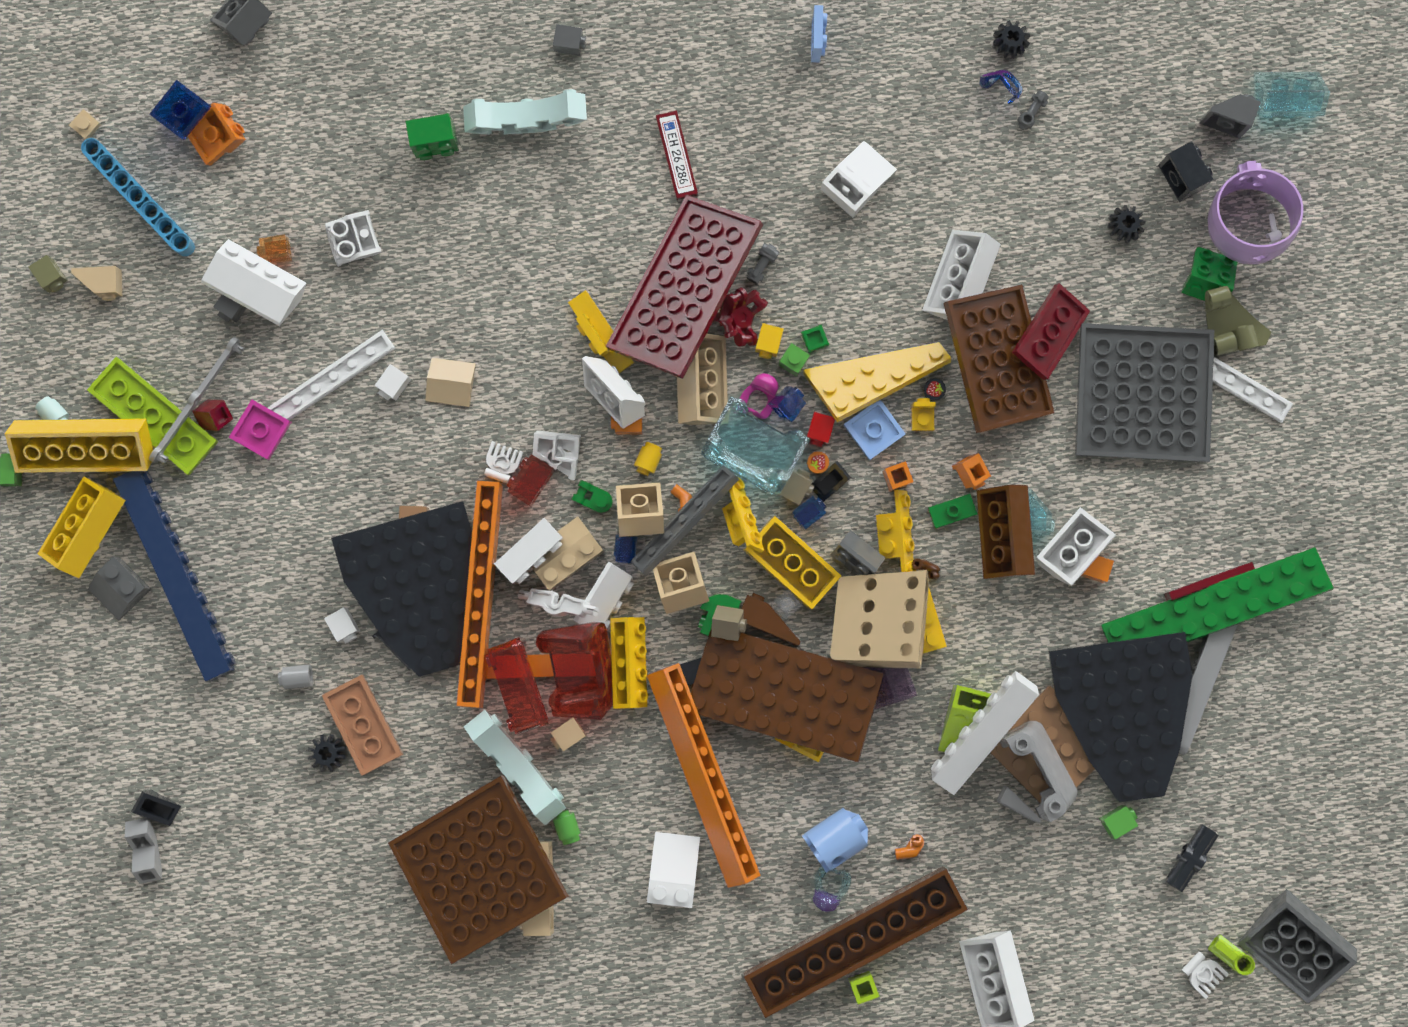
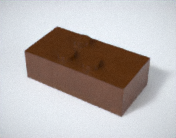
(1005, 531)

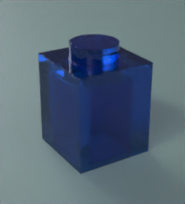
(809, 512)

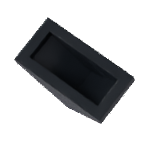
(830, 481)
(156, 807)

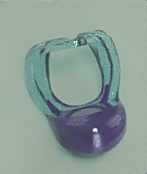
(829, 901)

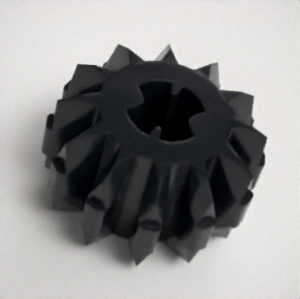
(1013, 46)
(1121, 230)
(321, 758)

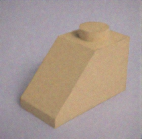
(102, 281)

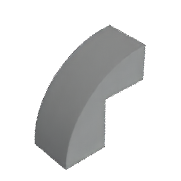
(145, 855)

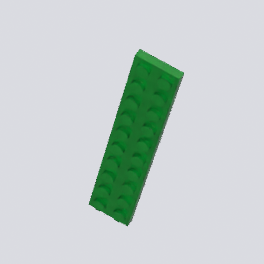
(1228, 601)

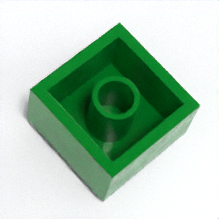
(432, 136)

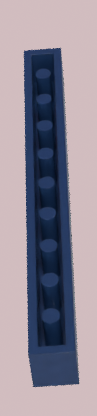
(174, 574)

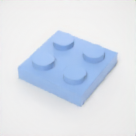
(818, 36)
(874, 429)

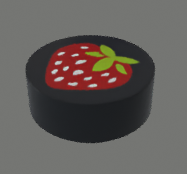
(934, 389)

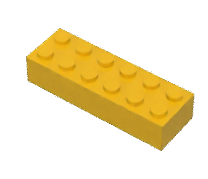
(79, 445)

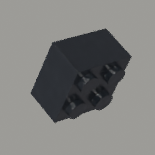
(1186, 171)

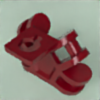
(738, 317)

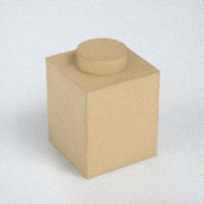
(567, 734)

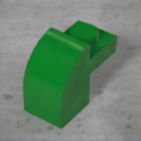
(719, 599)

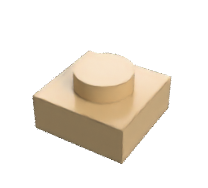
(85, 124)

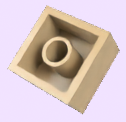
(640, 509)
(680, 583)

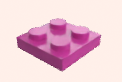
(260, 429)

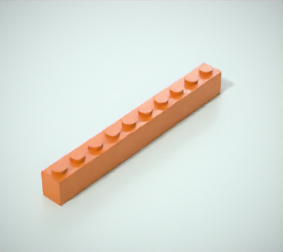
(479, 594)
(703, 776)

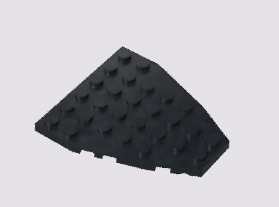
(413, 583)
(1127, 708)

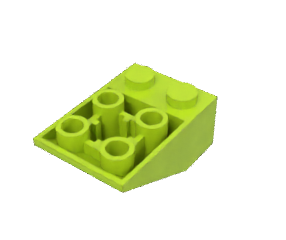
(960, 713)

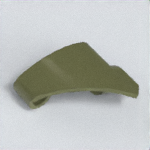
(1232, 323)

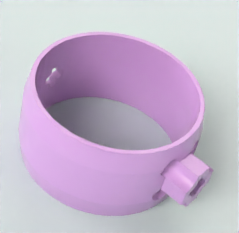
(1271, 183)

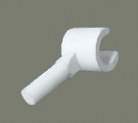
(1276, 234)

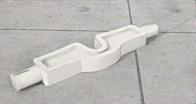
(567, 604)

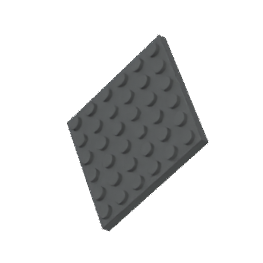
(1144, 392)

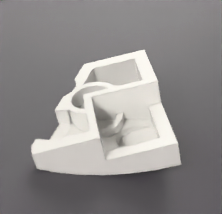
(550, 446)

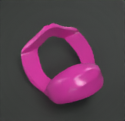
(766, 384)

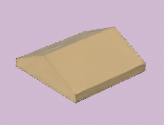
(450, 382)

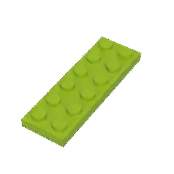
(134, 398)

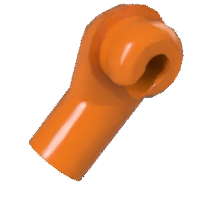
(681, 494)
(912, 849)

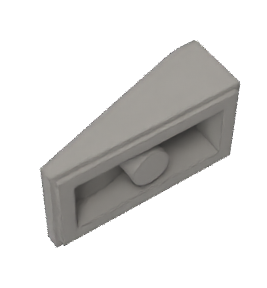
(1013, 802)

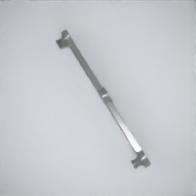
(194, 399)

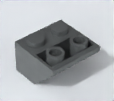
(857, 555)

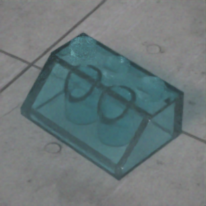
(1290, 94)

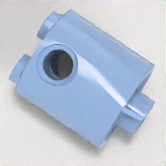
(837, 838)

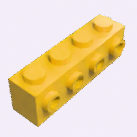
(629, 662)

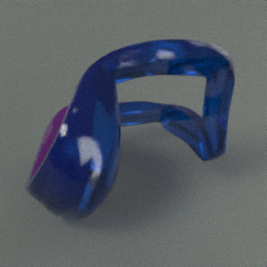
(990, 79)

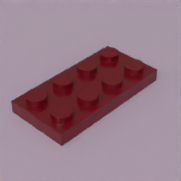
(1051, 331)

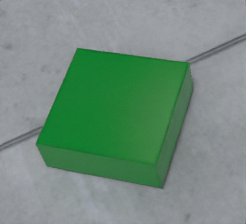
(815, 338)

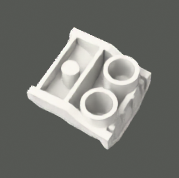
(352, 233)

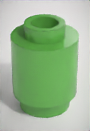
(567, 827)

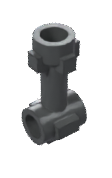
(1026, 119)
(768, 254)

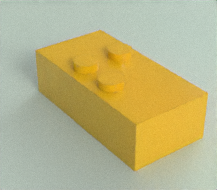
(81, 527)
(794, 563)

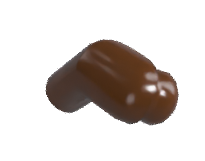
(922, 564)

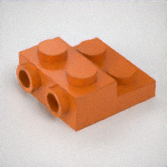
(216, 134)

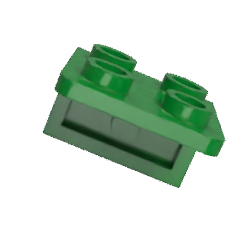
(1209, 272)

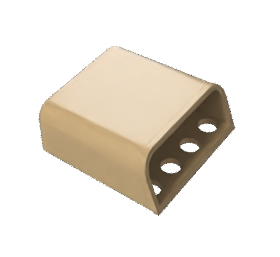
(881, 620)

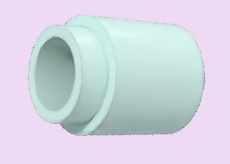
(51, 410)

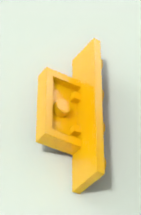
(597, 330)
(740, 519)
(895, 532)

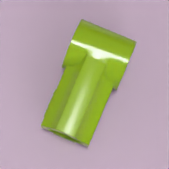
(1231, 955)

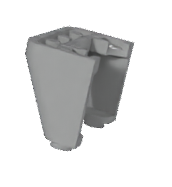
(1033, 739)

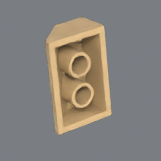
(575, 553)

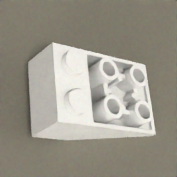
(857, 178)

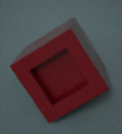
(212, 414)

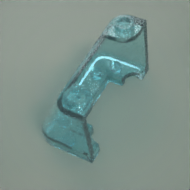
(753, 448)

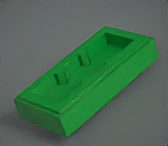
(952, 511)

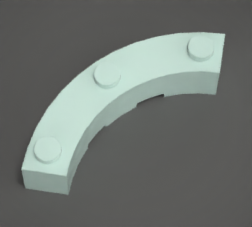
(525, 116)
(516, 766)

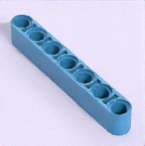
(129, 192)

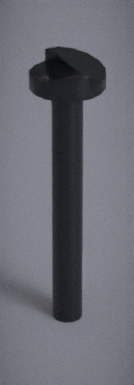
(377, 634)

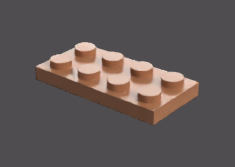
(362, 725)

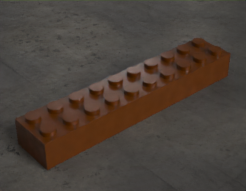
(854, 941)

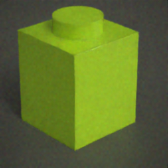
(863, 987)

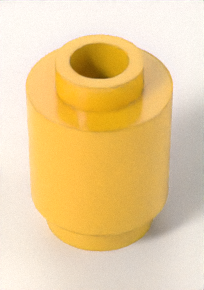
(648, 459)

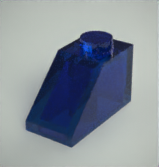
(788, 403)

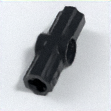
(1191, 858)

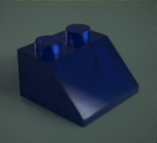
(180, 110)

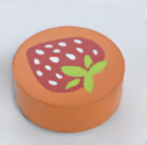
(818, 462)

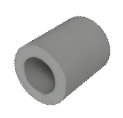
(296, 677)

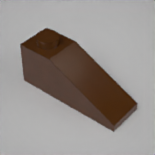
(764, 618)

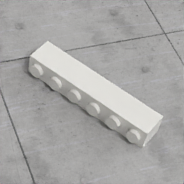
(984, 732)

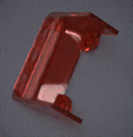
(517, 686)

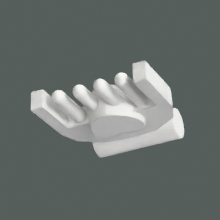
(500, 464)
(1202, 971)

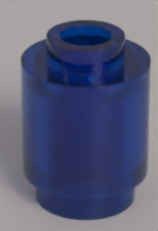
(625, 549)

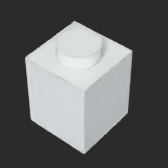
(392, 383)
(342, 625)

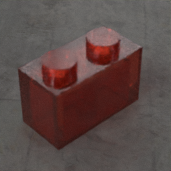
(530, 480)

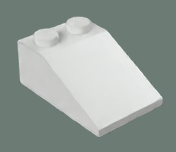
(673, 869)

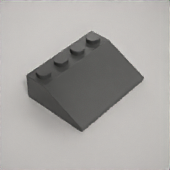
(1299, 946)

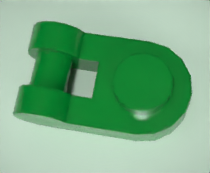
(600, 501)

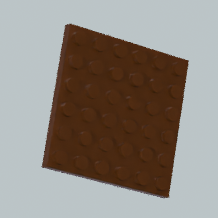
(478, 869)

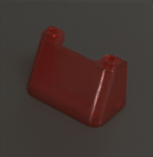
(580, 670)

